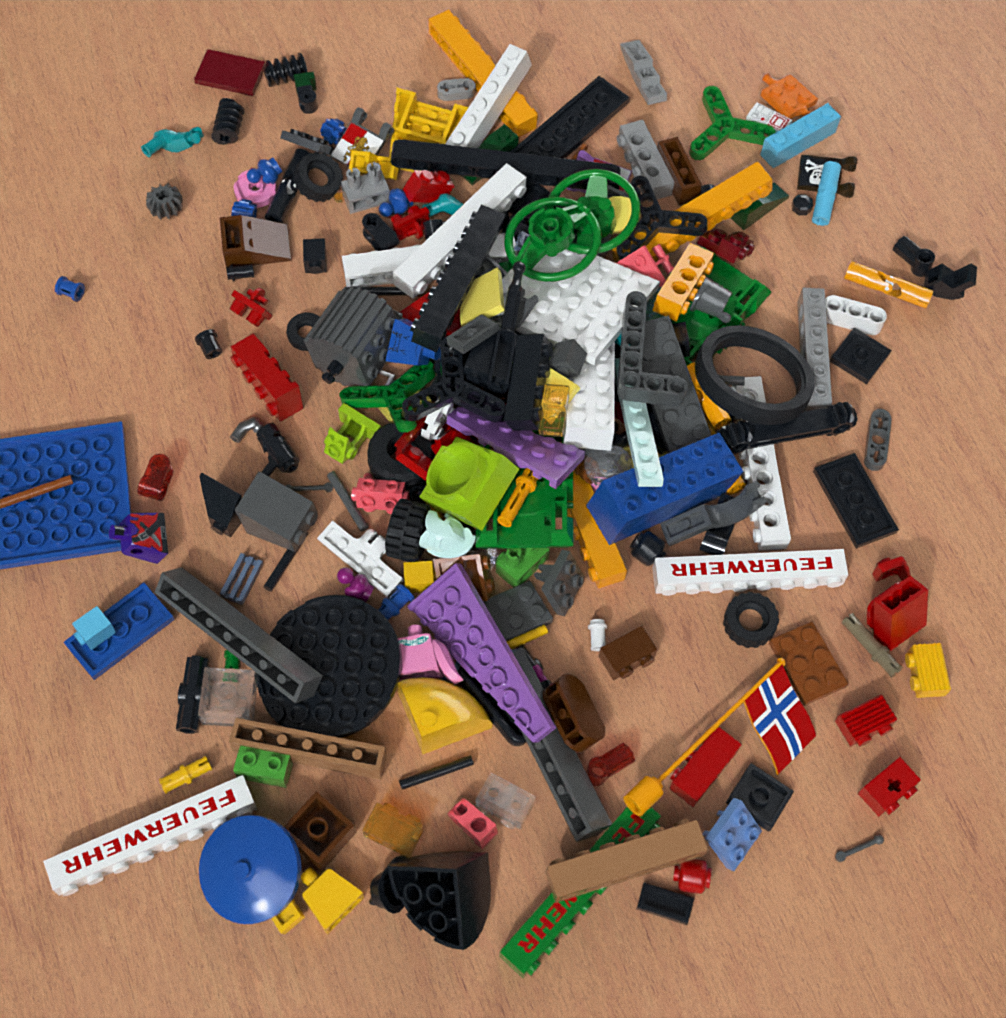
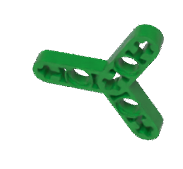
(724, 120)
(391, 395)

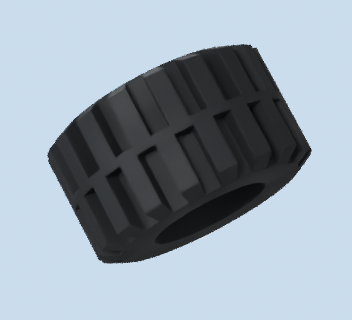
(405, 530)

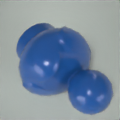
(268, 169)
(397, 203)

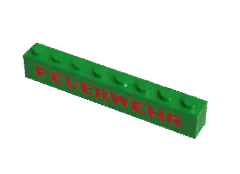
(552, 918)

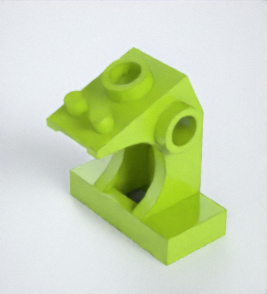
(356, 426)

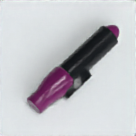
(538, 668)

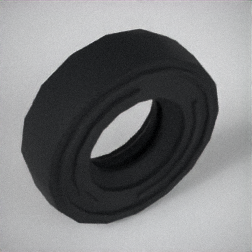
(295, 324)

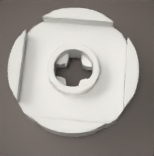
(436, 421)

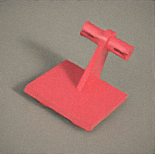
(643, 263)

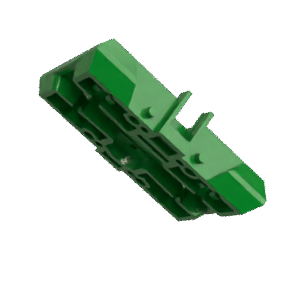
(701, 325)
(536, 519)

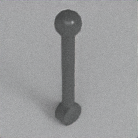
(328, 487)
(840, 856)

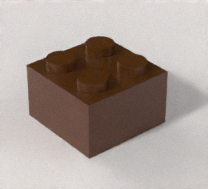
(320, 830)

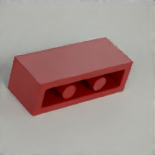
(704, 766)

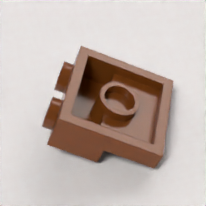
(475, 565)

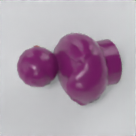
(359, 584)

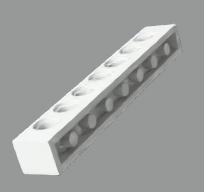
(778, 535)

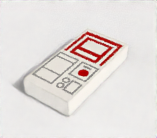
(765, 115)

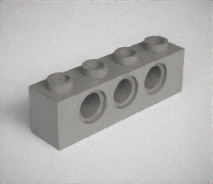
(645, 158)

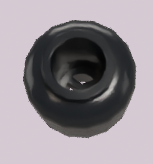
(647, 547)

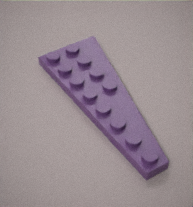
(467, 629)

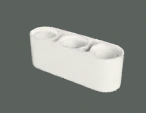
(866, 317)

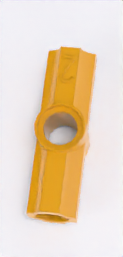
(715, 414)

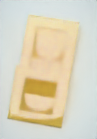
(554, 411)

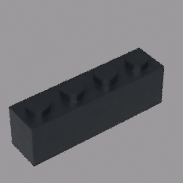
(528, 382)

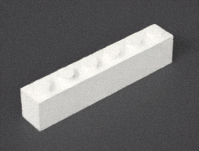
(491, 98)

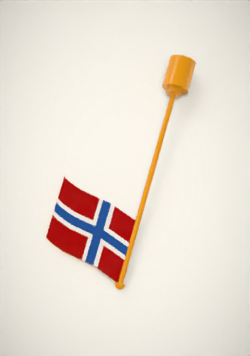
(774, 715)

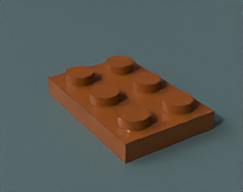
(808, 663)

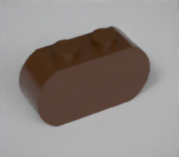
(574, 713)

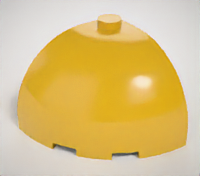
(440, 712)

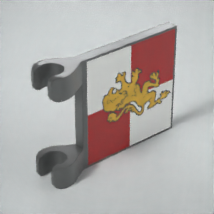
(360, 139)

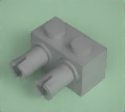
(365, 190)

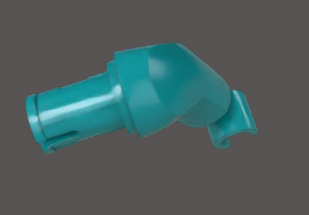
(172, 141)
(444, 203)

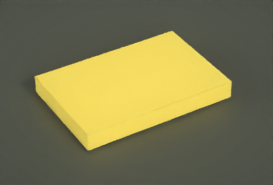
(483, 297)

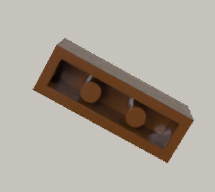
(686, 182)

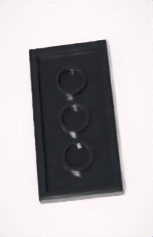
(855, 500)

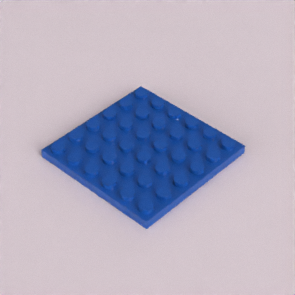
(72, 518)

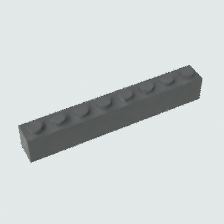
(238, 634)
(565, 773)

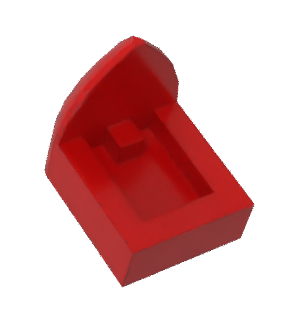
(890, 567)

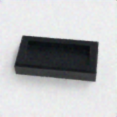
(665, 903)

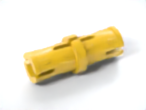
(185, 774)

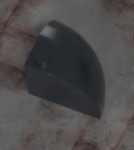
(445, 894)

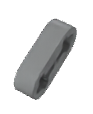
(456, 89)

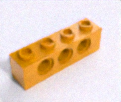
(683, 282)

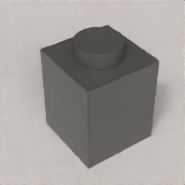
(567, 358)

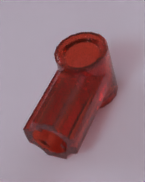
(610, 764)

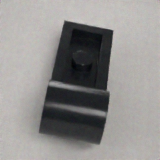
(717, 538)

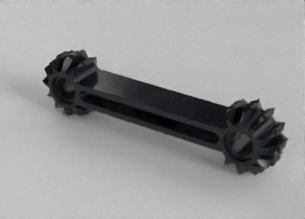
(812, 423)

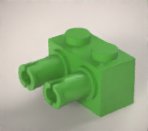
(520, 564)

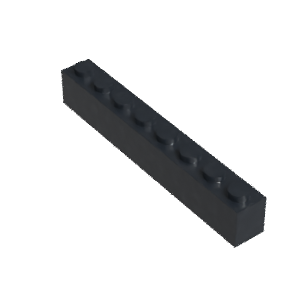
(457, 279)

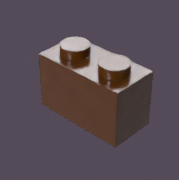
(628, 653)

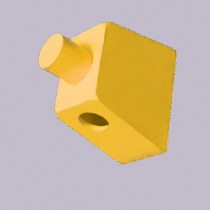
(329, 897)

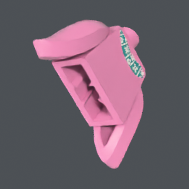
(426, 657)

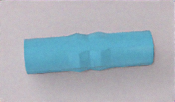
(826, 193)

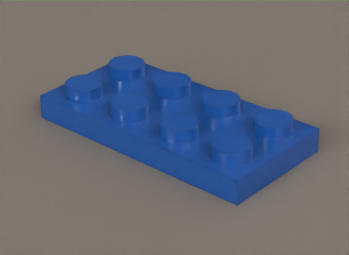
(134, 620)

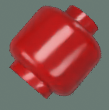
(693, 876)

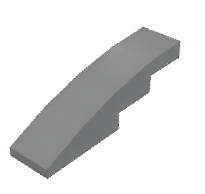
(643, 72)

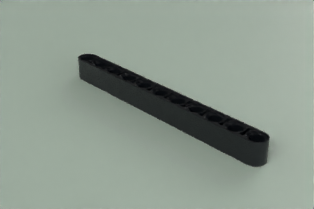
(487, 163)

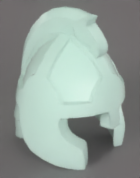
(446, 537)

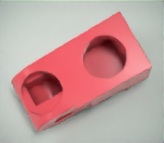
(473, 823)

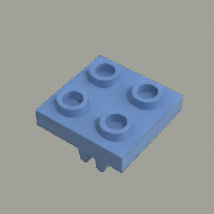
(733, 834)

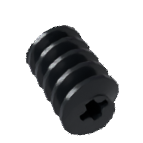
(284, 69)
(227, 122)

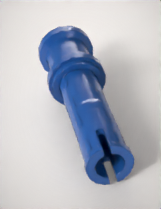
(392, 605)

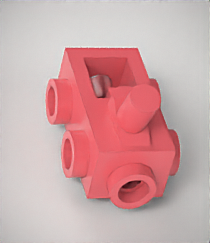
(378, 494)

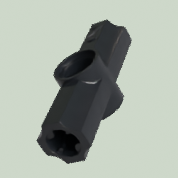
(189, 695)

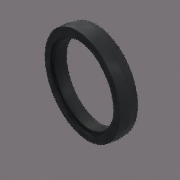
(744, 407)

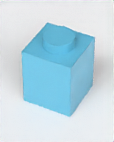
(93, 628)

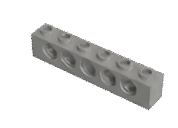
(814, 344)

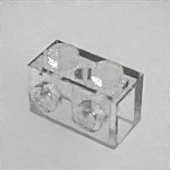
(505, 801)

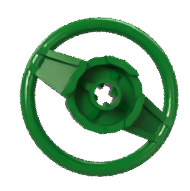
(597, 201)
(550, 234)

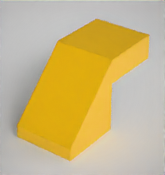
(361, 159)

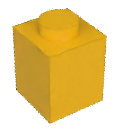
(418, 575)

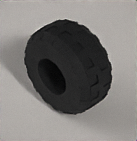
(384, 467)

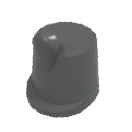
(712, 300)

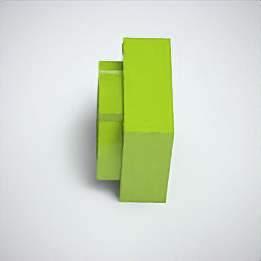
(467, 482)

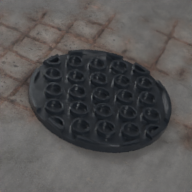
(353, 653)

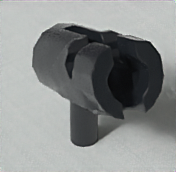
(278, 449)

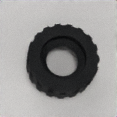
(325, 164)
(763, 607)

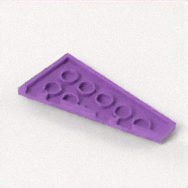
(522, 447)

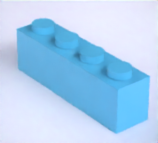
(800, 135)

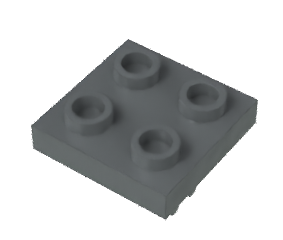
(561, 581)

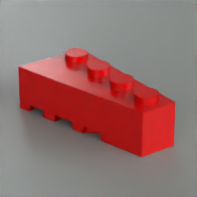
(265, 374)

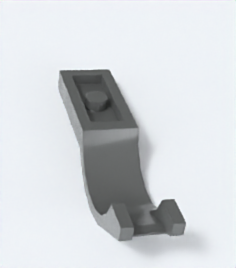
(482, 327)
(713, 516)

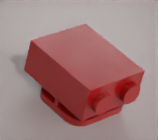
(898, 612)

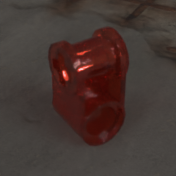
(156, 478)

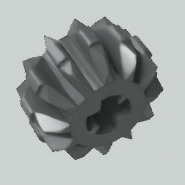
(164, 201)

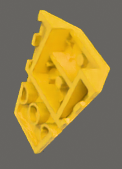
(423, 121)

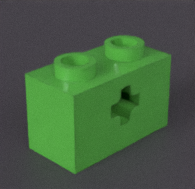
(263, 766)

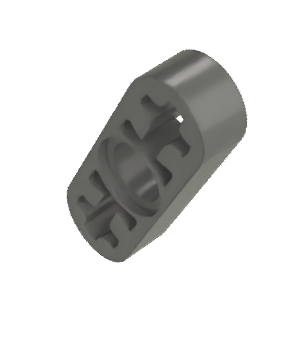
(871, 446)

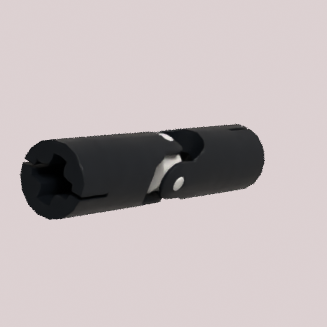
(286, 190)

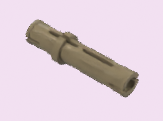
(870, 643)

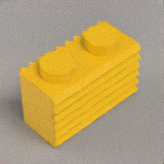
(928, 670)

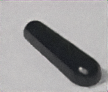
(499, 717)

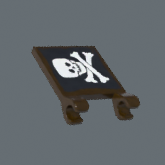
(811, 171)

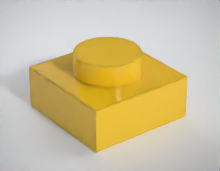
(288, 918)

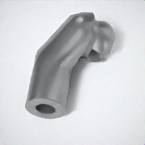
(244, 426)

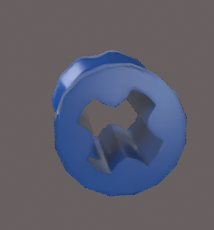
(69, 288)

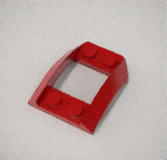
(412, 456)

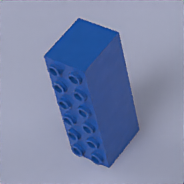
(690, 480)

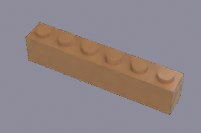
(311, 748)
(626, 860)

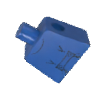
(403, 350)

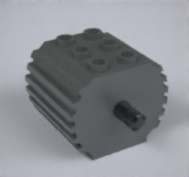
(351, 337)

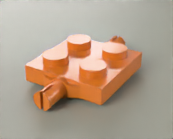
(788, 96)

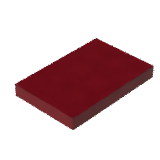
(229, 72)

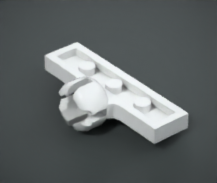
(362, 556)

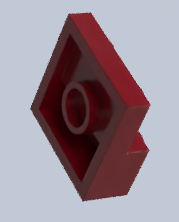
(730, 247)

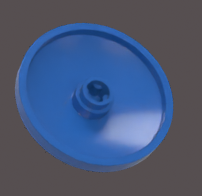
(250, 869)

